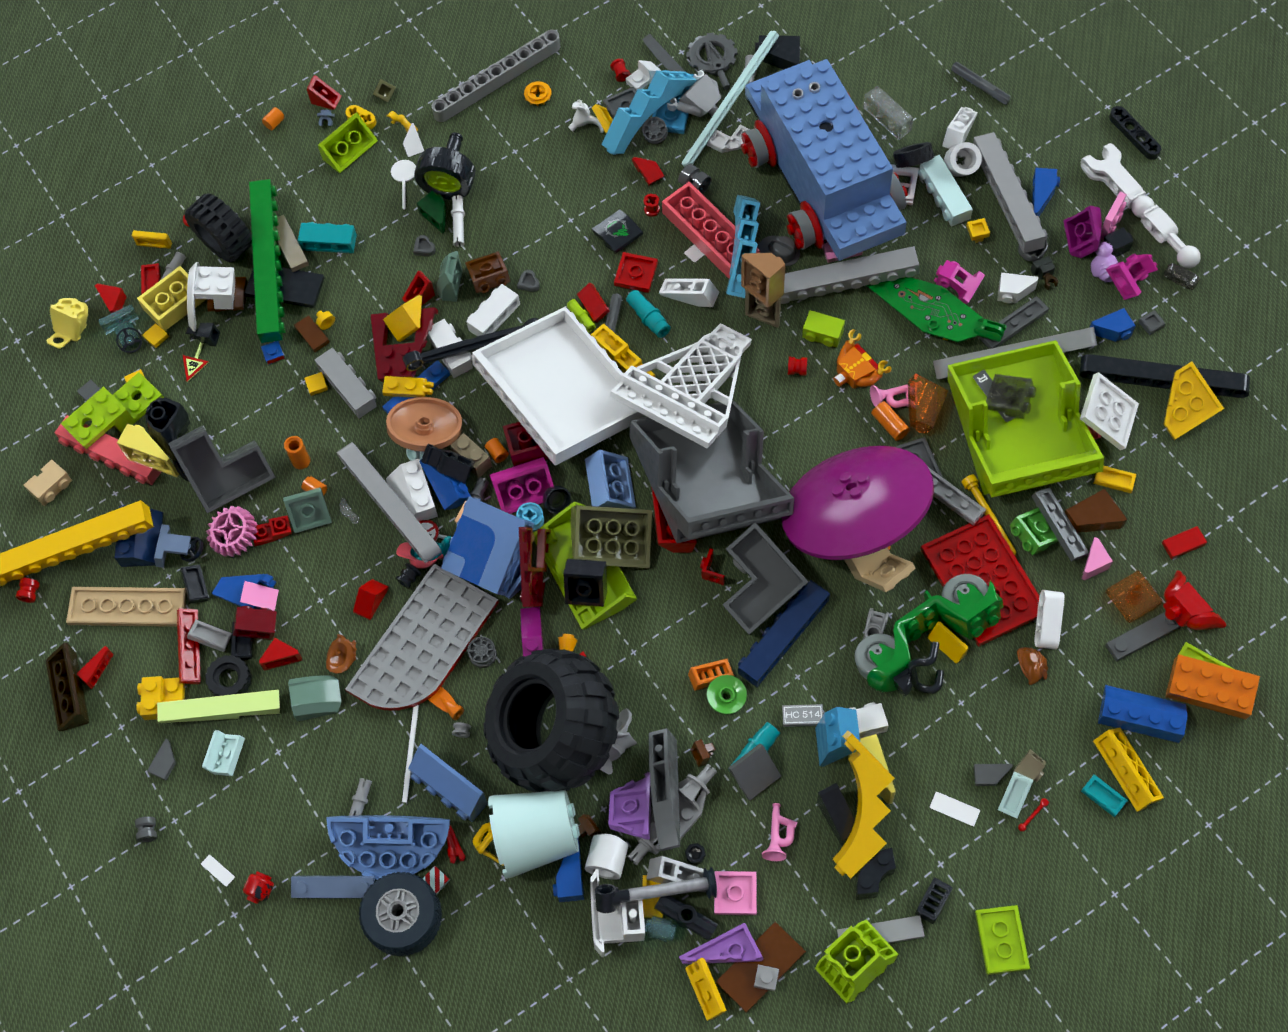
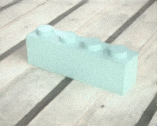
(945, 191)

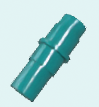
(648, 314)
(764, 736)

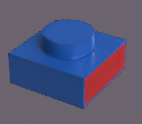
(272, 352)

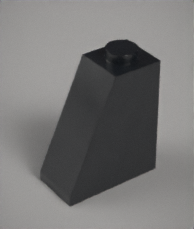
(783, 53)
(836, 812)

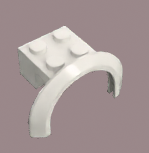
(209, 283)
(622, 925)

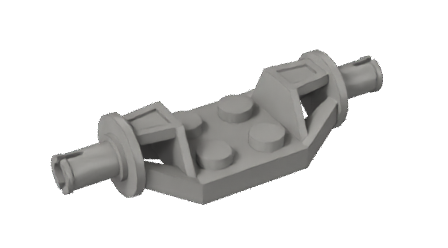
(689, 811)

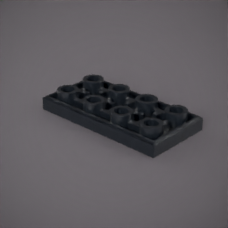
(298, 287)

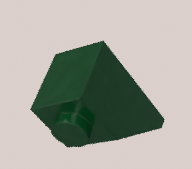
(433, 210)

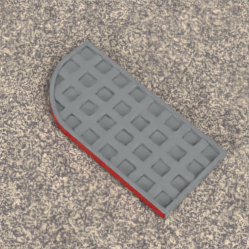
(422, 642)

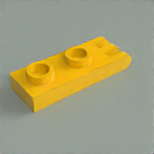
(705, 989)

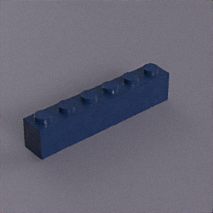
(783, 633)

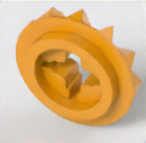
(532, 89)

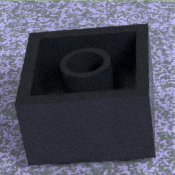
(585, 582)

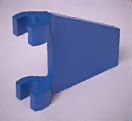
(231, 587)

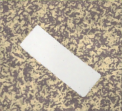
(217, 870)

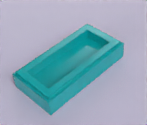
(1104, 795)

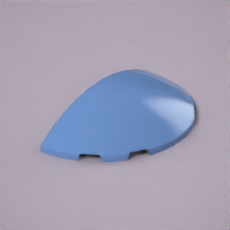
(387, 843)

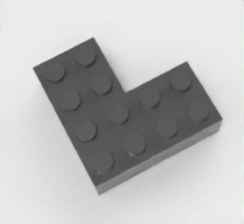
(216, 477)
(771, 582)

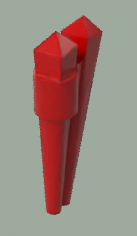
(454, 849)

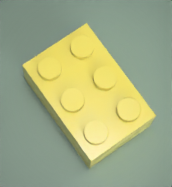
(168, 299)

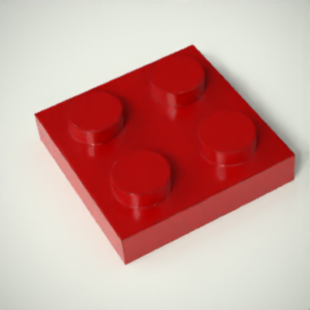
(635, 272)

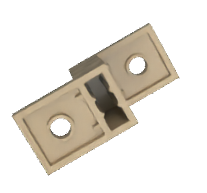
(880, 569)

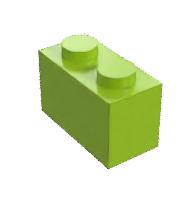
(823, 329)

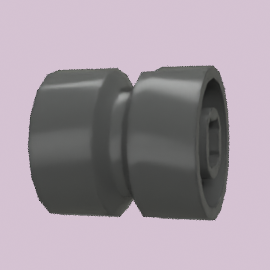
(698, 179)

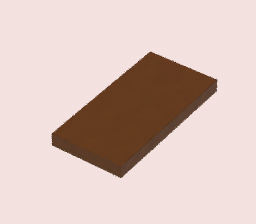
(778, 951)

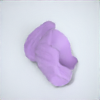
(1103, 261)

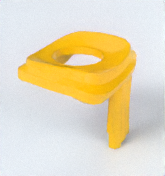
(481, 846)

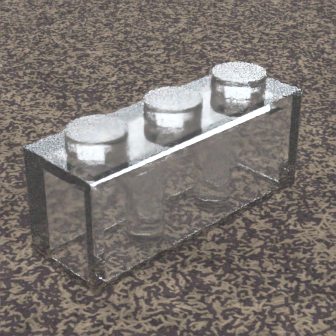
(888, 112)

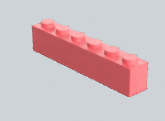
(110, 453)

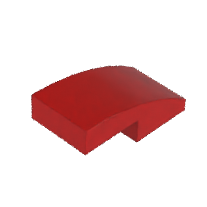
(272, 531)

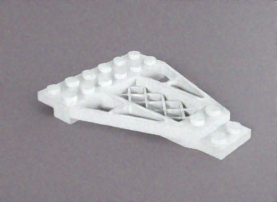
(673, 404)

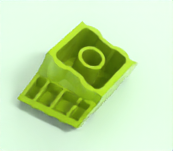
(855, 960)

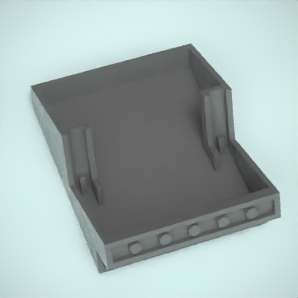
(712, 486)

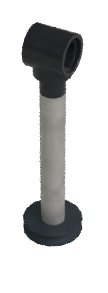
(609, 897)

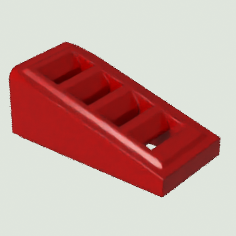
(94, 668)

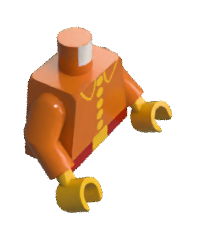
(857, 366)

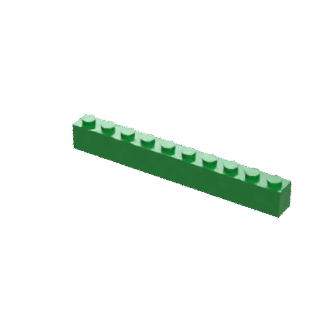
(266, 262)

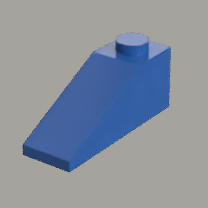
(1044, 186)
(448, 490)
(569, 879)

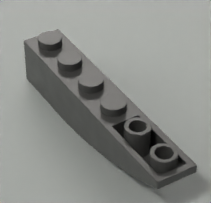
(664, 787)

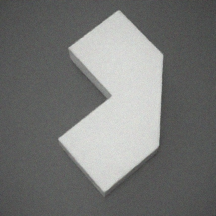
(725, 143)

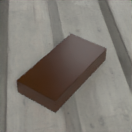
(311, 333)

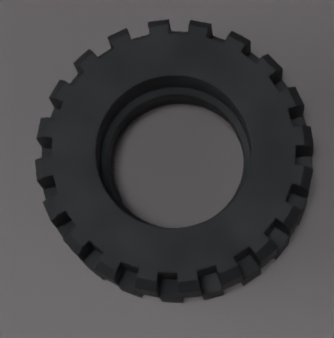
(218, 227)

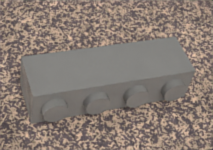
(345, 382)

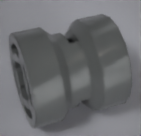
(146, 829)

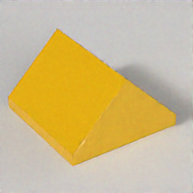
(405, 319)

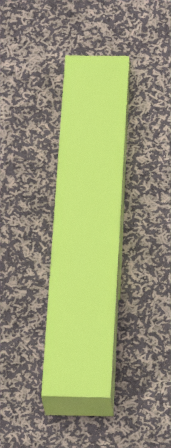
(219, 707)

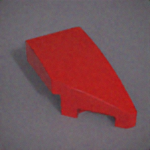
(649, 170)

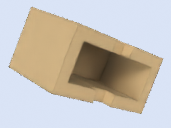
(48, 483)

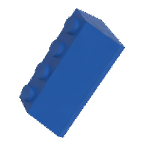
(1143, 714)

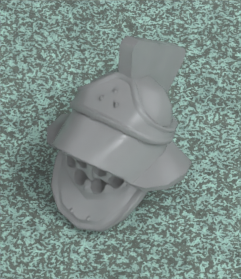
(623, 741)

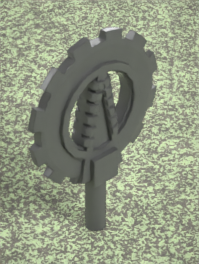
(715, 62)

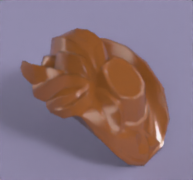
(341, 654)
(1032, 664)

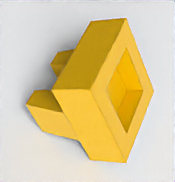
(978, 230)

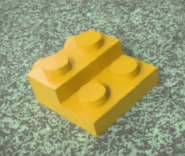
(157, 690)

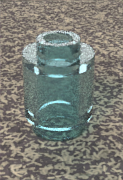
(660, 929)

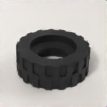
(913, 155)
(222, 664)

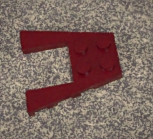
(389, 357)
(532, 577)

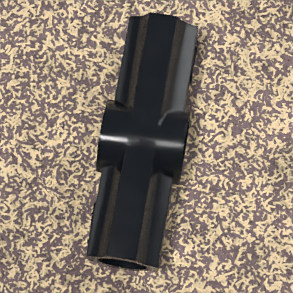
(698, 924)

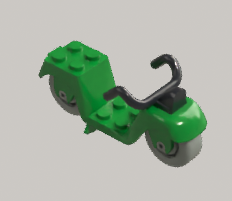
(965, 607)

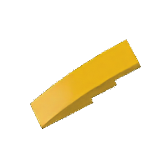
(617, 349)

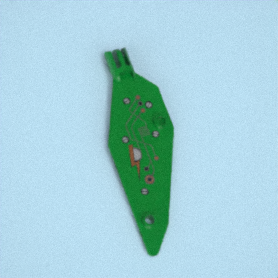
(936, 310)

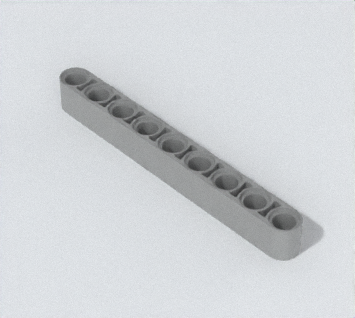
(496, 75)
(1067, 341)
(389, 502)

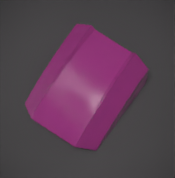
(1084, 231)

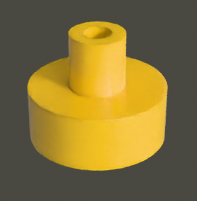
(324, 319)

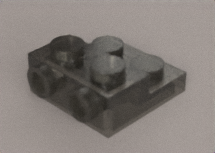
(1011, 395)

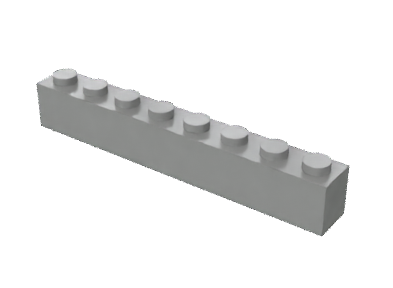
(1010, 194)
(850, 274)

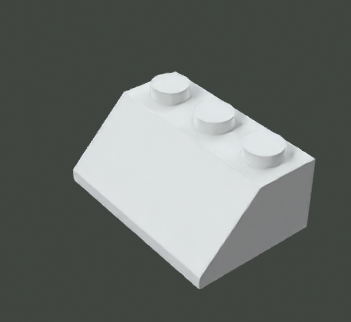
(412, 489)

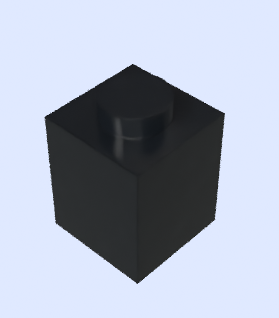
(1120, 241)

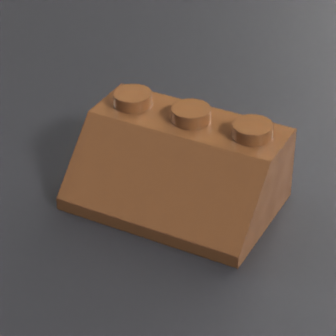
(763, 276)

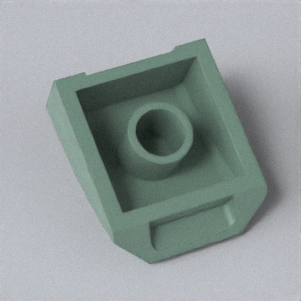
(450, 277)
(314, 696)

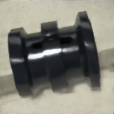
(408, 575)

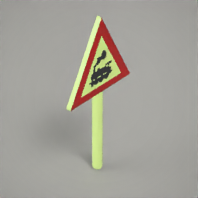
(193, 365)

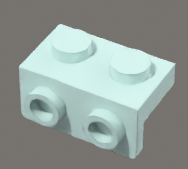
(223, 753)

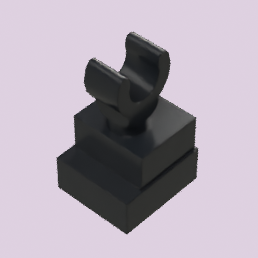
(205, 333)

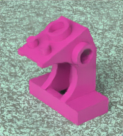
(1126, 274)
(966, 289)

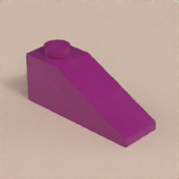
(531, 630)

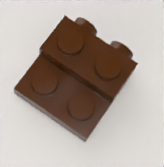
(487, 272)

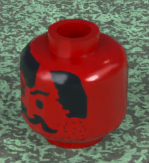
(258, 887)

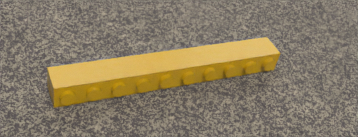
(74, 541)

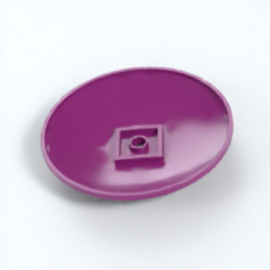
(885, 502)

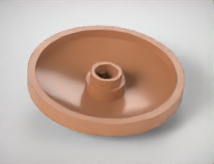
(423, 422)

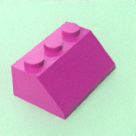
(521, 484)

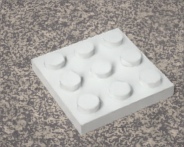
(1109, 411)

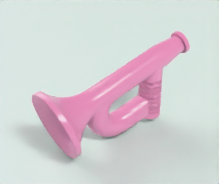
(878, 395)
(774, 851)

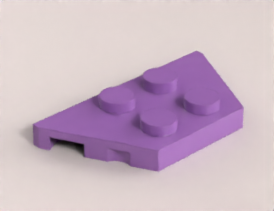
(632, 808)

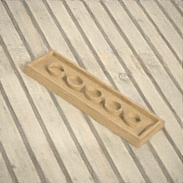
(125, 606)

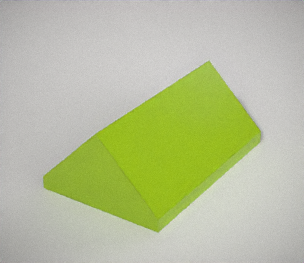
(346, 143)

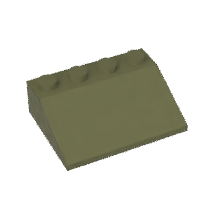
(611, 535)

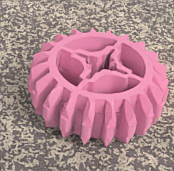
(236, 536)

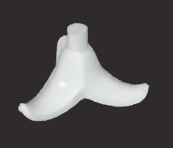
(583, 117)

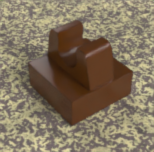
(702, 752)
(587, 826)

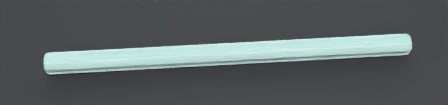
(730, 98)

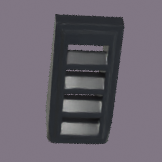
(926, 915)

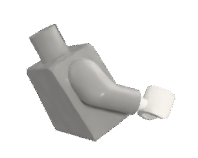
(699, 97)

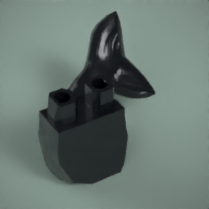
(165, 423)

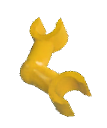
(400, 118)

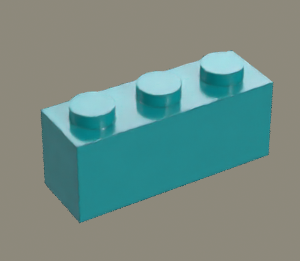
(327, 237)

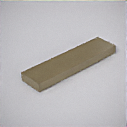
(290, 246)

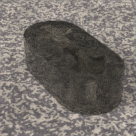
(1181, 276)

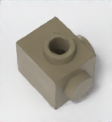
(1031, 766)

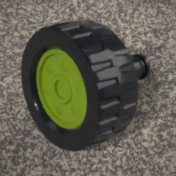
(445, 170)

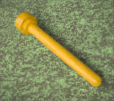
(971, 484)

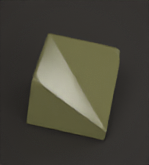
(384, 90)

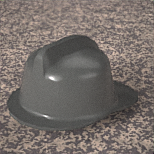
(780, 247)

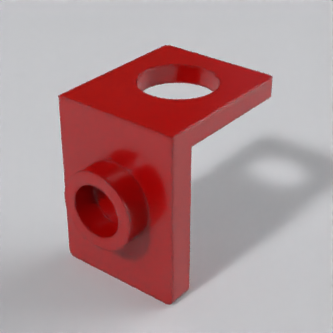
(706, 574)

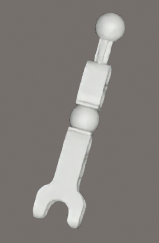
(1153, 218)

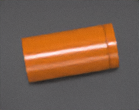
(890, 421)
(297, 452)

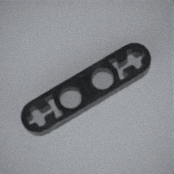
(1131, 134)

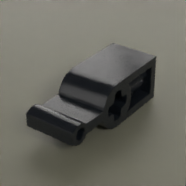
(448, 463)

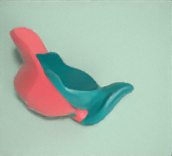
(406, 551)

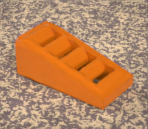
(704, 682)

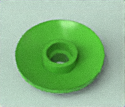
(726, 685)

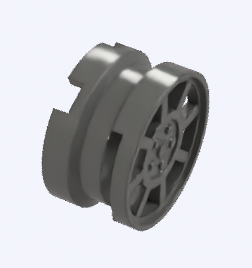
(654, 130)
(482, 653)

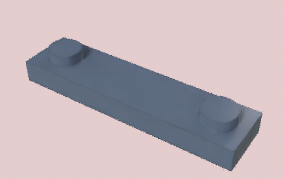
(330, 886)

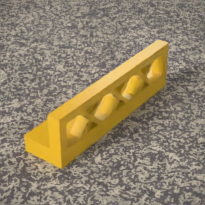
(1127, 769)

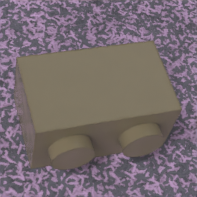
(466, 447)

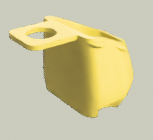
(68, 321)

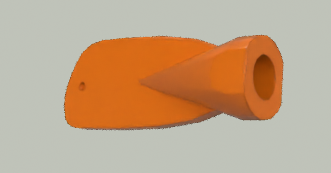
(446, 703)

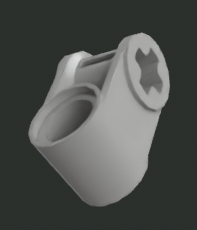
(875, 622)

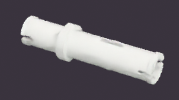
(458, 224)

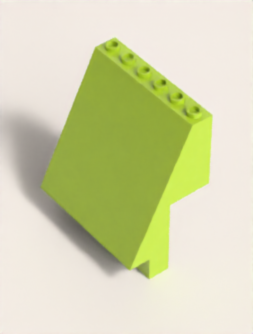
(1030, 451)

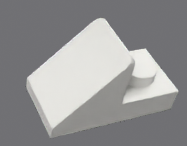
(642, 76)

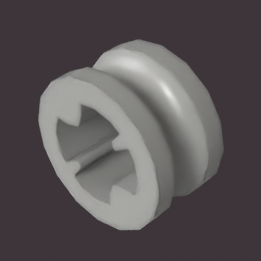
(461, 730)

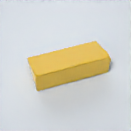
(948, 642)

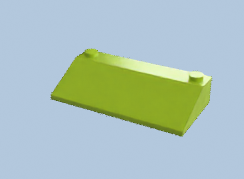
(560, 549)

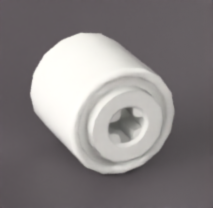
(971, 156)
(607, 855)

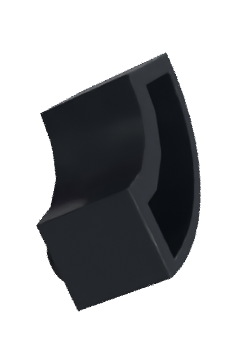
(873, 873)

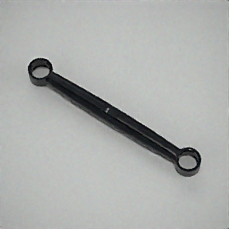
(415, 359)

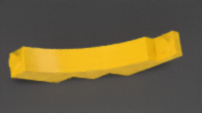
(871, 780)

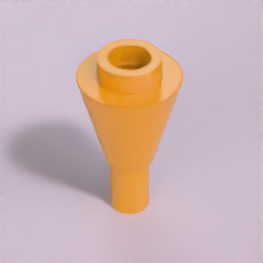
(567, 642)

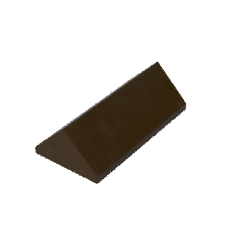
(66, 688)

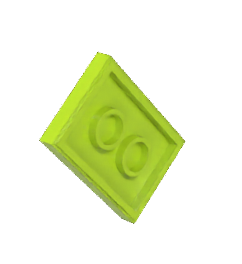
(1002, 940)

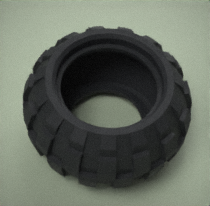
(581, 729)

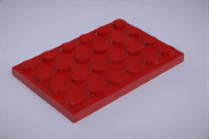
(985, 553)

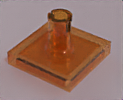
(1133, 596)

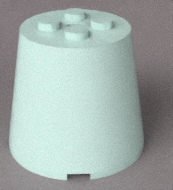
(532, 829)

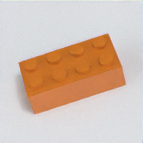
(1212, 686)

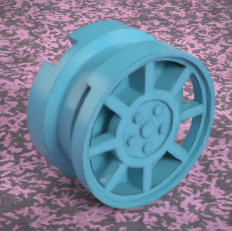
(533, 513)

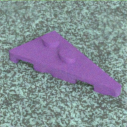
(732, 946)

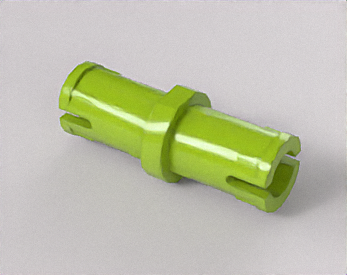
(581, 315)

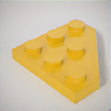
(1189, 401)

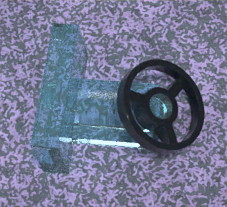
(121, 323)

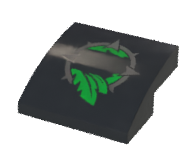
(617, 231)

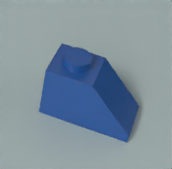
(1114, 326)

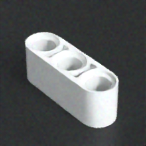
(1049, 619)

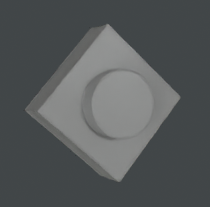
(766, 978)

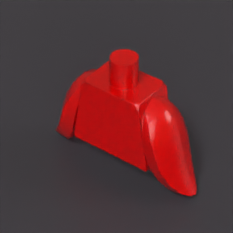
(1188, 607)

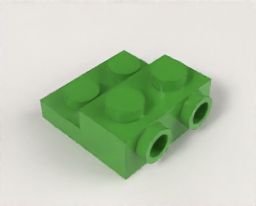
(1033, 531)

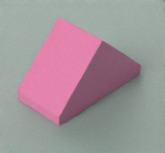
(1097, 560)

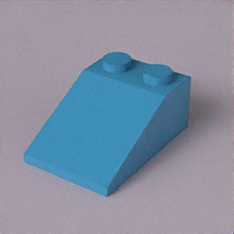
(830, 732)

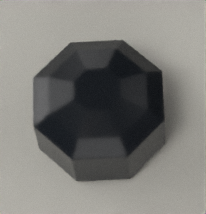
(695, 854)

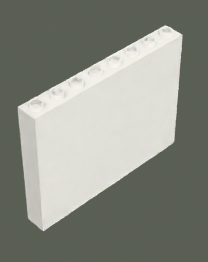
(556, 384)

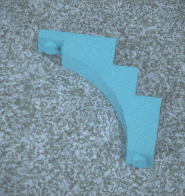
(627, 121)
(746, 228)

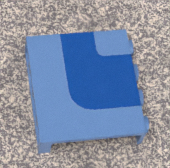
(485, 546)

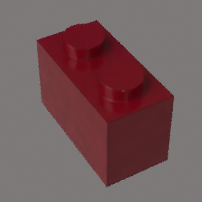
(254, 623)

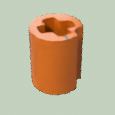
(273, 118)
(496, 450)
(311, 483)

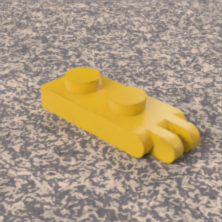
(406, 387)

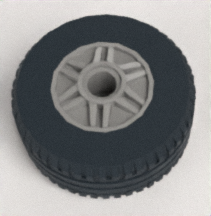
(390, 897)

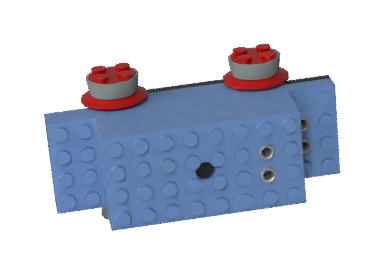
(826, 159)

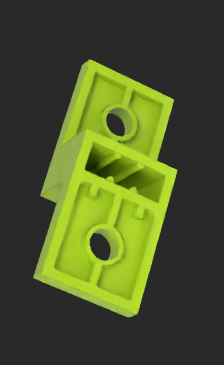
(111, 410)

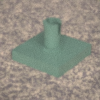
(307, 510)

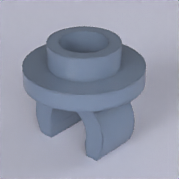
(325, 115)

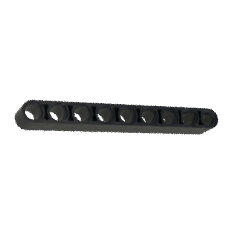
(1160, 374)

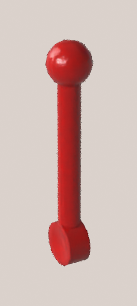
(1043, 803)

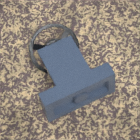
(176, 544)

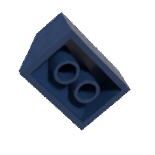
(140, 547)

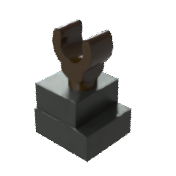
(1044, 269)

